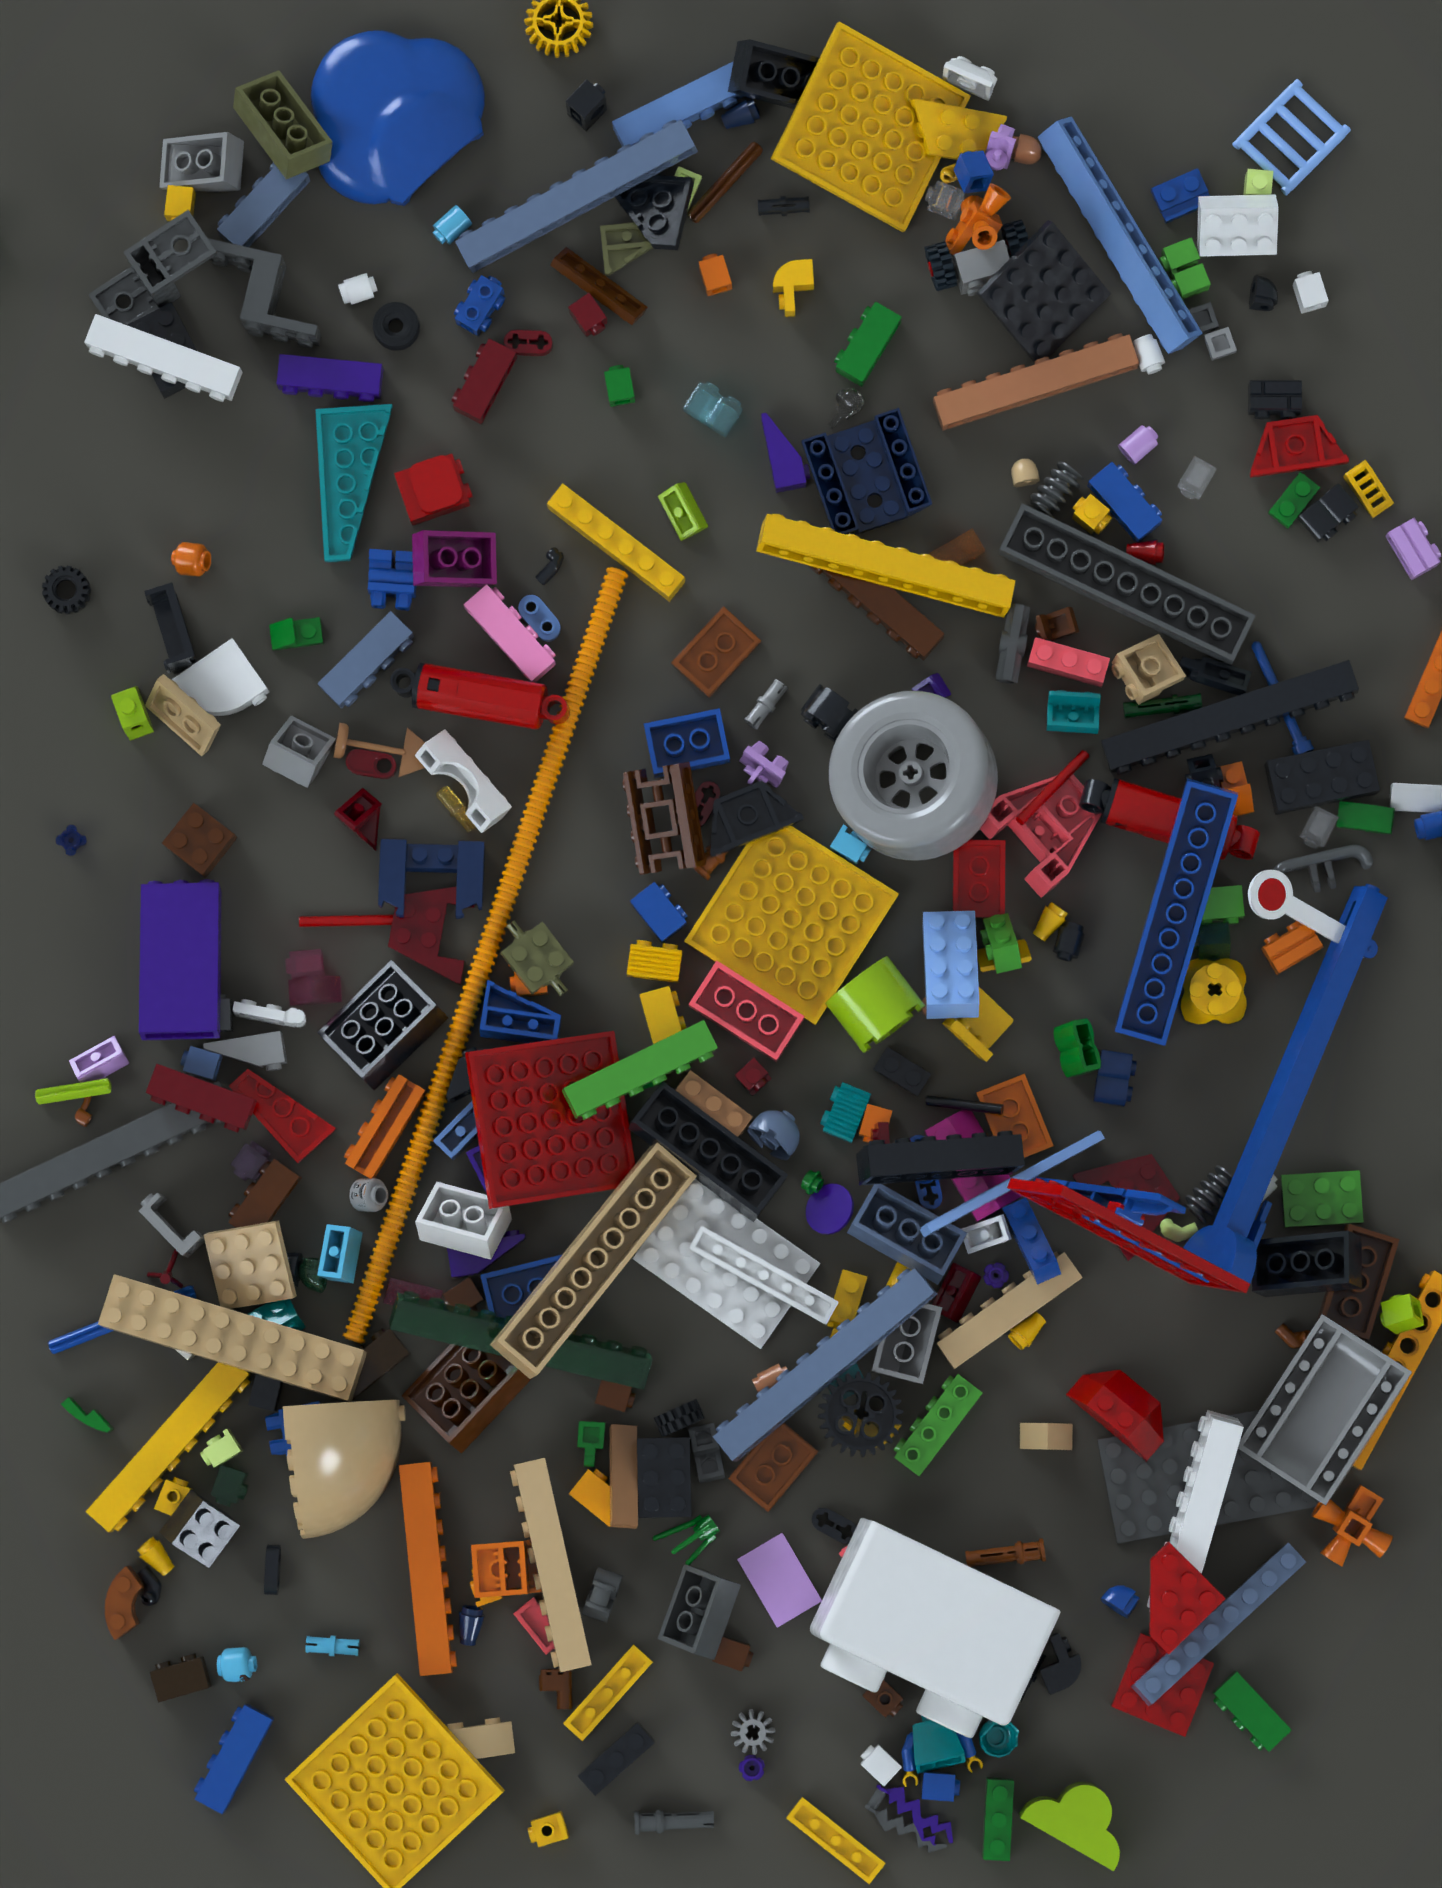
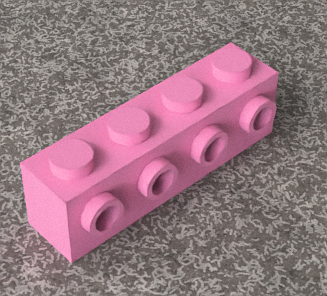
(510, 634)

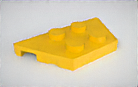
(954, 129)

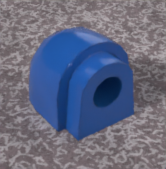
(1120, 1599)

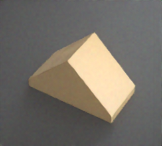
(1046, 1436)

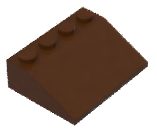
(464, 1392)

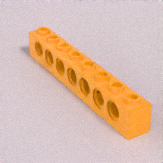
(1421, 1340)

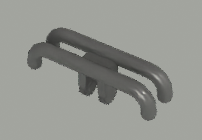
(1325, 858)

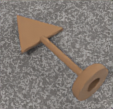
(409, 762)

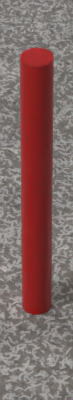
(1052, 787)
(354, 920)

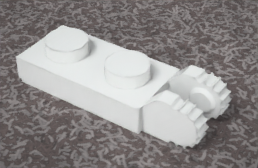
(269, 1014)

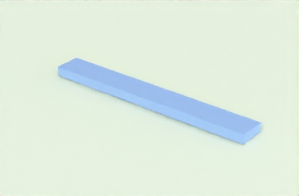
(1002, 1189)

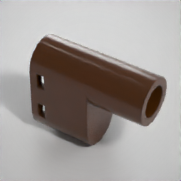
(560, 1683)

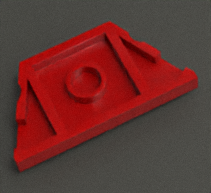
(1296, 446)

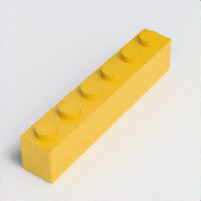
(616, 542)

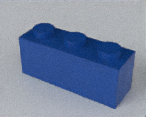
(1125, 501)
(1031, 1240)

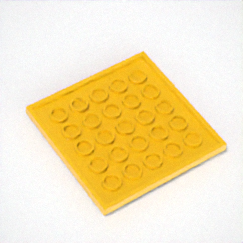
(860, 130)
(792, 919)
(394, 1784)

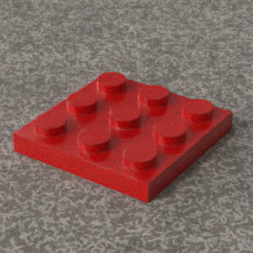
(1177, 1705)

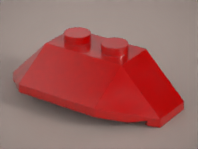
(1122, 1409)

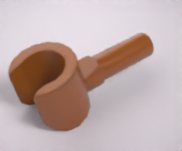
(82, 1116)

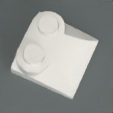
(969, 77)

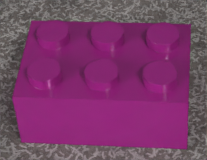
(454, 558)

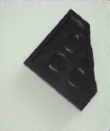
(659, 208)

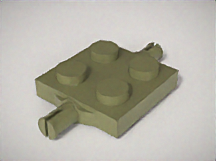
(537, 958)

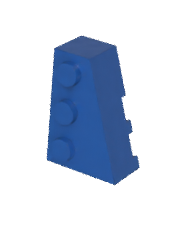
(515, 1018)

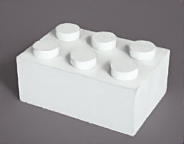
(1237, 225)
(462, 1221)

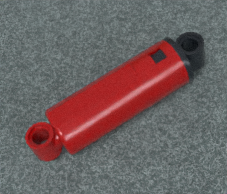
(479, 696)
(1154, 814)

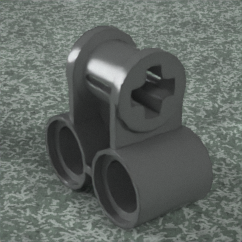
(602, 1594)

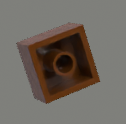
(199, 840)

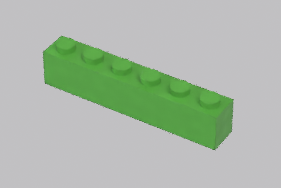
(639, 1069)

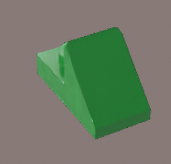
(296, 633)

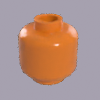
(191, 559)

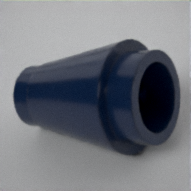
(742, 114)
(470, 1621)

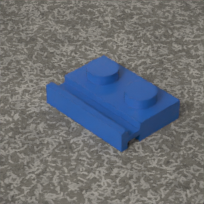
(1179, 195)

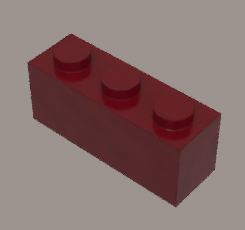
(484, 380)

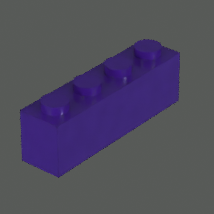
(330, 377)

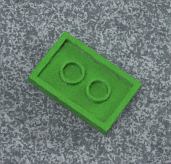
(1321, 1198)

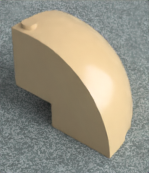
(340, 1460)

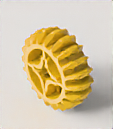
(548, 22)

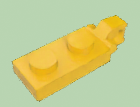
(849, 1296)

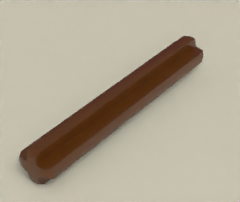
(724, 183)

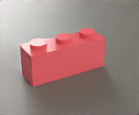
(1068, 662)

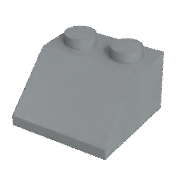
(298, 751)

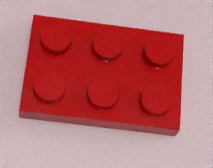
(979, 877)

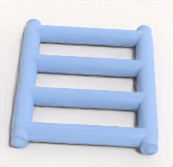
(1278, 107)

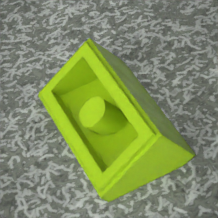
(683, 511)

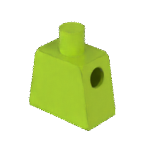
(132, 713)

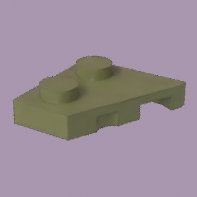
(621, 245)

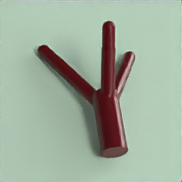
(166, 1276)

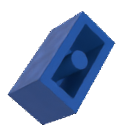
(659, 912)

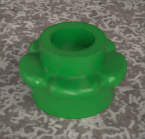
(812, 1182)

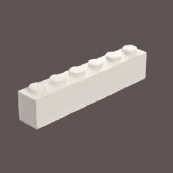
(163, 357)

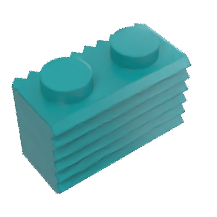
(845, 1112)

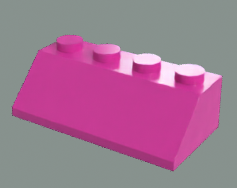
(966, 1124)

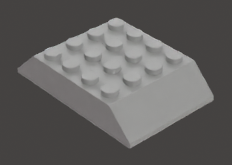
(1324, 1409)

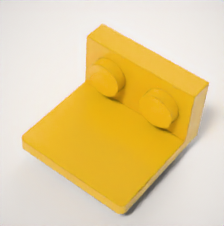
(981, 1032)

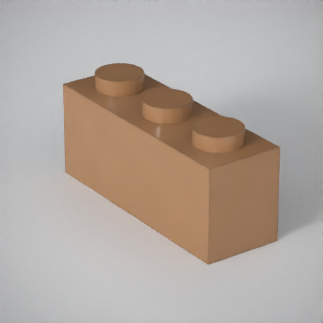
(714, 1103)

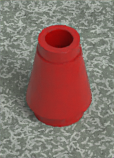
(1148, 551)

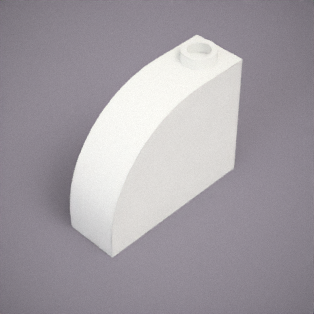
(223, 681)

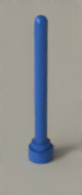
(1299, 743)

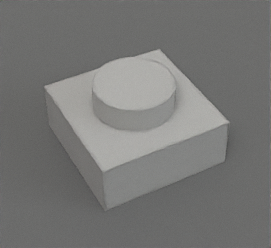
(1220, 343)

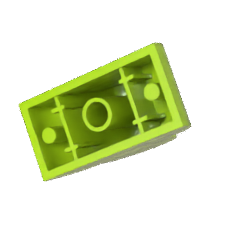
(1078, 1820)

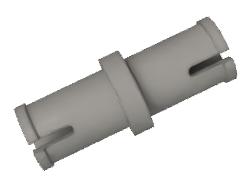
(766, 704)

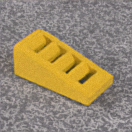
(1355, 486)

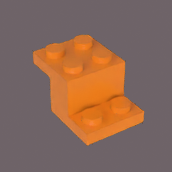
(503, 1569)

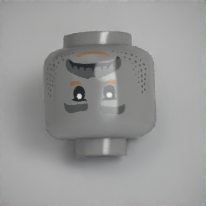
(368, 1194)

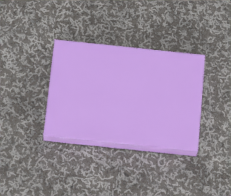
(779, 1580)

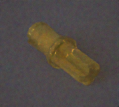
(456, 807)

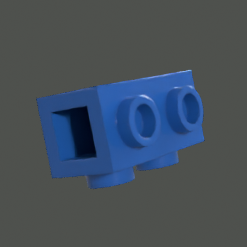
(477, 309)

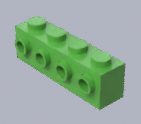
(937, 1425)

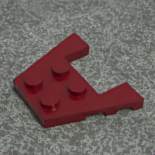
(421, 931)
(1133, 1174)

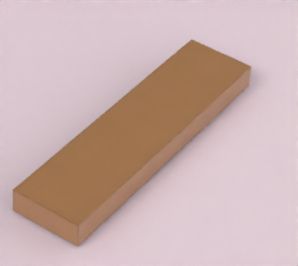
(623, 1476)

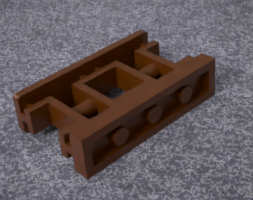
(682, 813)

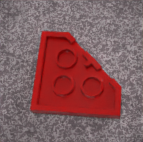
(1178, 1598)

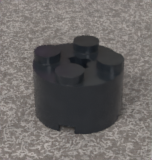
(827, 711)

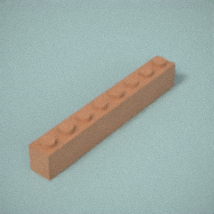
(1035, 382)

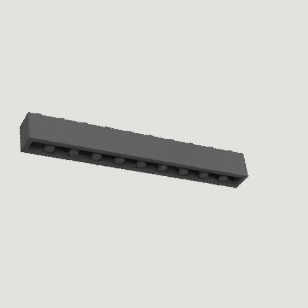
(96, 1159)

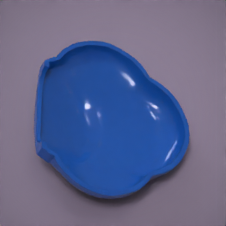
(394, 112)

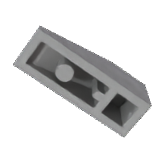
(258, 1050)

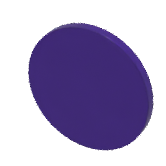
(829, 1209)

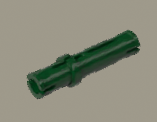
(1163, 705)

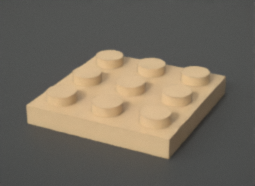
(250, 1265)

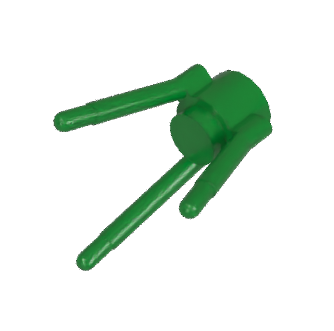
(704, 1529)

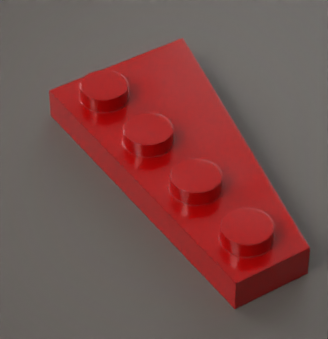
(287, 1120)

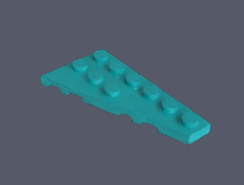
(347, 457)

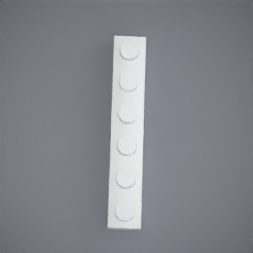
(763, 1275)

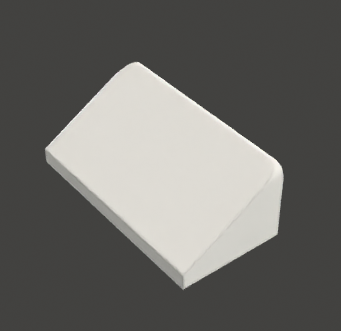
(1416, 797)

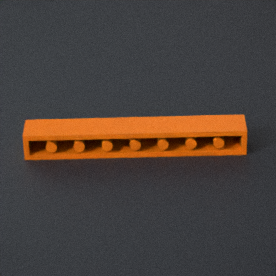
(426, 1568)

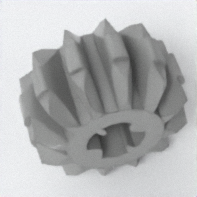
(744, 1730)

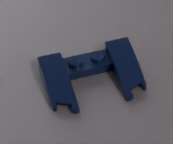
(398, 858)

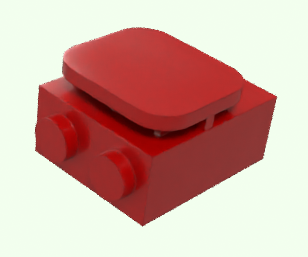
(433, 488)

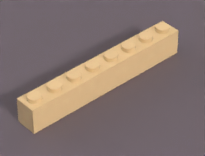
(551, 1564)

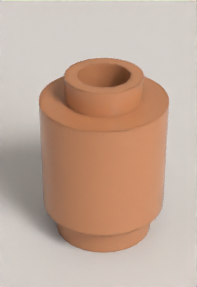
(768, 1377)

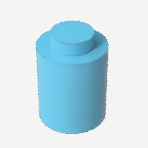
(451, 225)

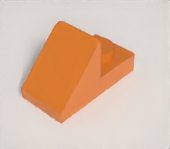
(1236, 781)

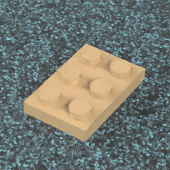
(182, 714)

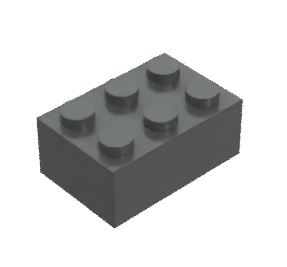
(699, 1611)

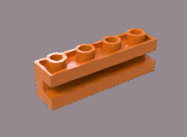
(385, 1127)

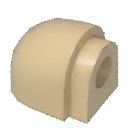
(1024, 473)

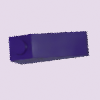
(784, 460)

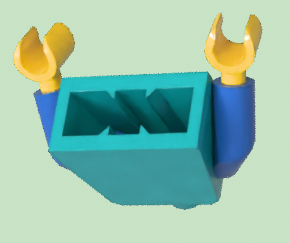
(935, 1747)

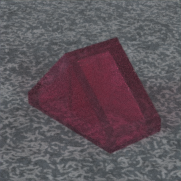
(315, 990)

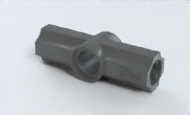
(1013, 644)

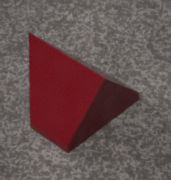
(361, 816)

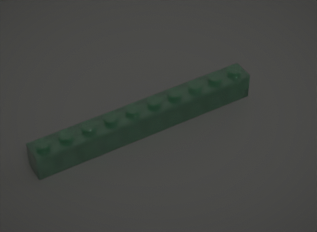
(478, 1329)

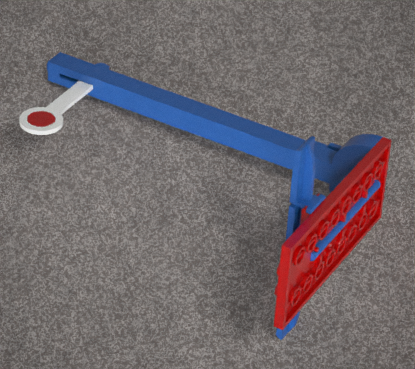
(1226, 1251)

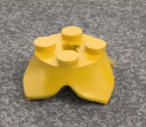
(1202, 1008)

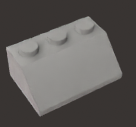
(908, 1348)

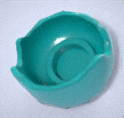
(998, 1739)

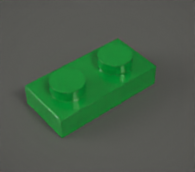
(1294, 500)

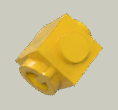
(1091, 514)

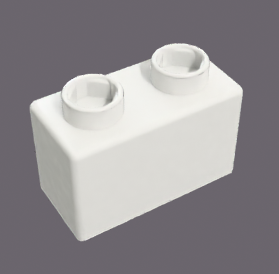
(932, 1625)

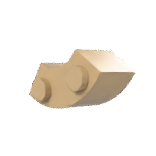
(486, 1740)

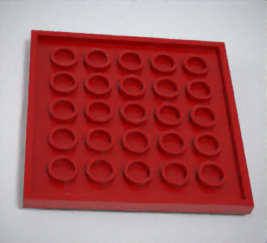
(527, 1130)

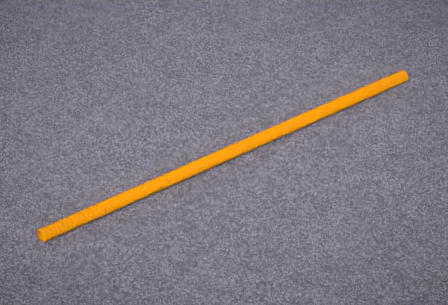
(485, 955)

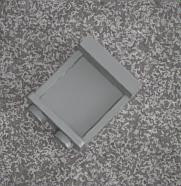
(186, 1246)

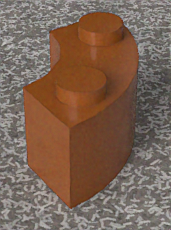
(121, 1601)

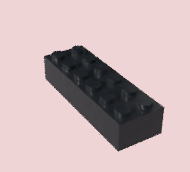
(709, 1151)
(940, 1158)

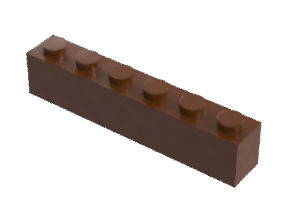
(891, 610)

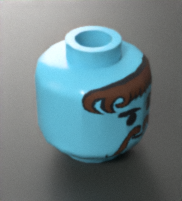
(236, 1664)

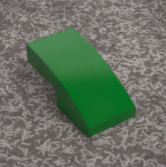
(1365, 817)
(93, 1419)

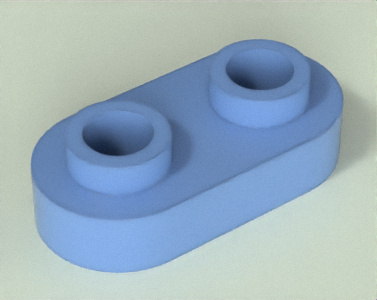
(539, 617)

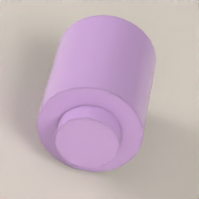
(1138, 444)

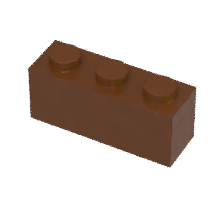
(265, 1196)

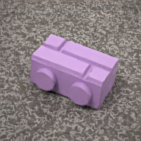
(1413, 548)

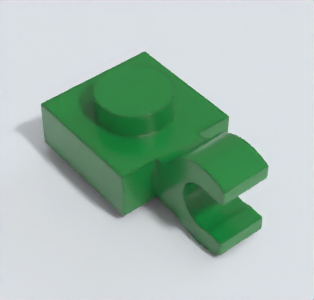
(590, 1437)

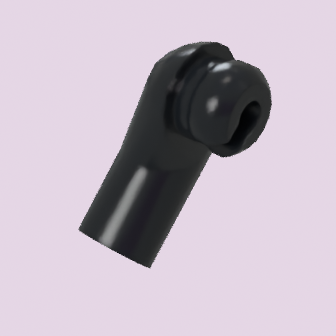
(556, 559)

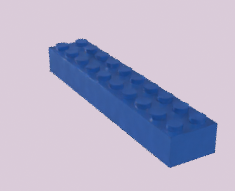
(1176, 911)

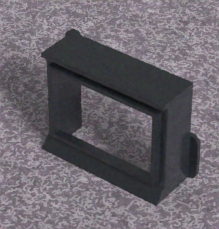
(172, 628)

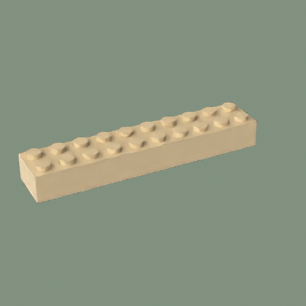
(593, 1260)
(232, 1338)

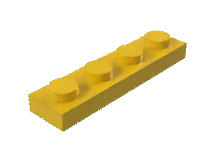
(608, 1692)
(835, 1840)

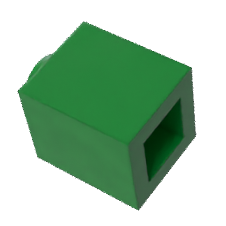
(619, 385)

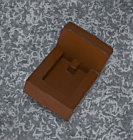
(1056, 624)

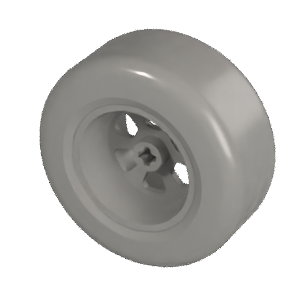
(905, 722)

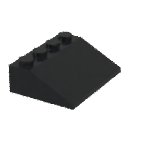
(382, 1025)

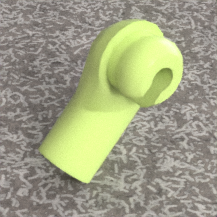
(1176, 1232)

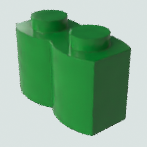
(1077, 1048)

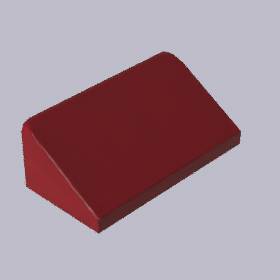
(956, 1292)

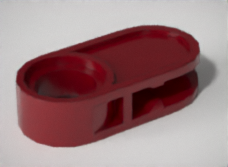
(365, 763)

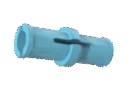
(332, 1645)

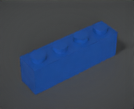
(234, 1758)

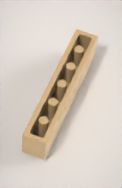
(1005, 1313)

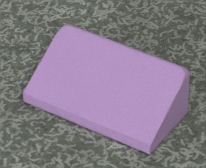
(99, 1061)

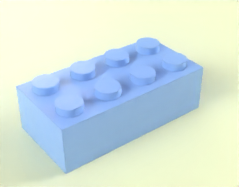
(950, 964)

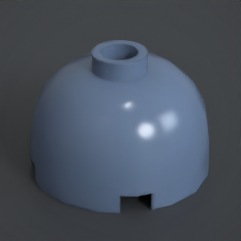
(775, 1131)

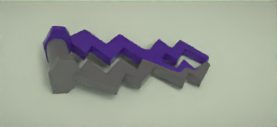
(897, 1794)

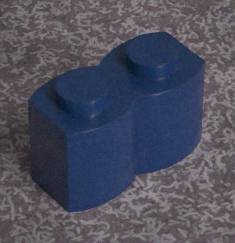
(1113, 1078)

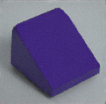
(933, 684)

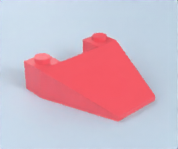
(1052, 833)

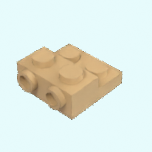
(1147, 669)

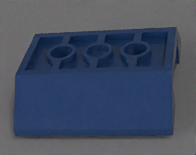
(885, 471)

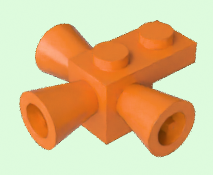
(978, 220)
(1353, 1525)

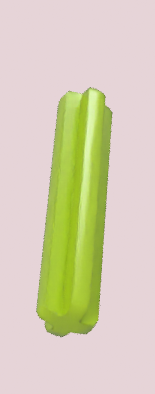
(73, 1091)

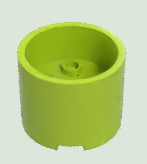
(875, 1004)

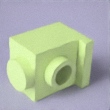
(221, 1449)

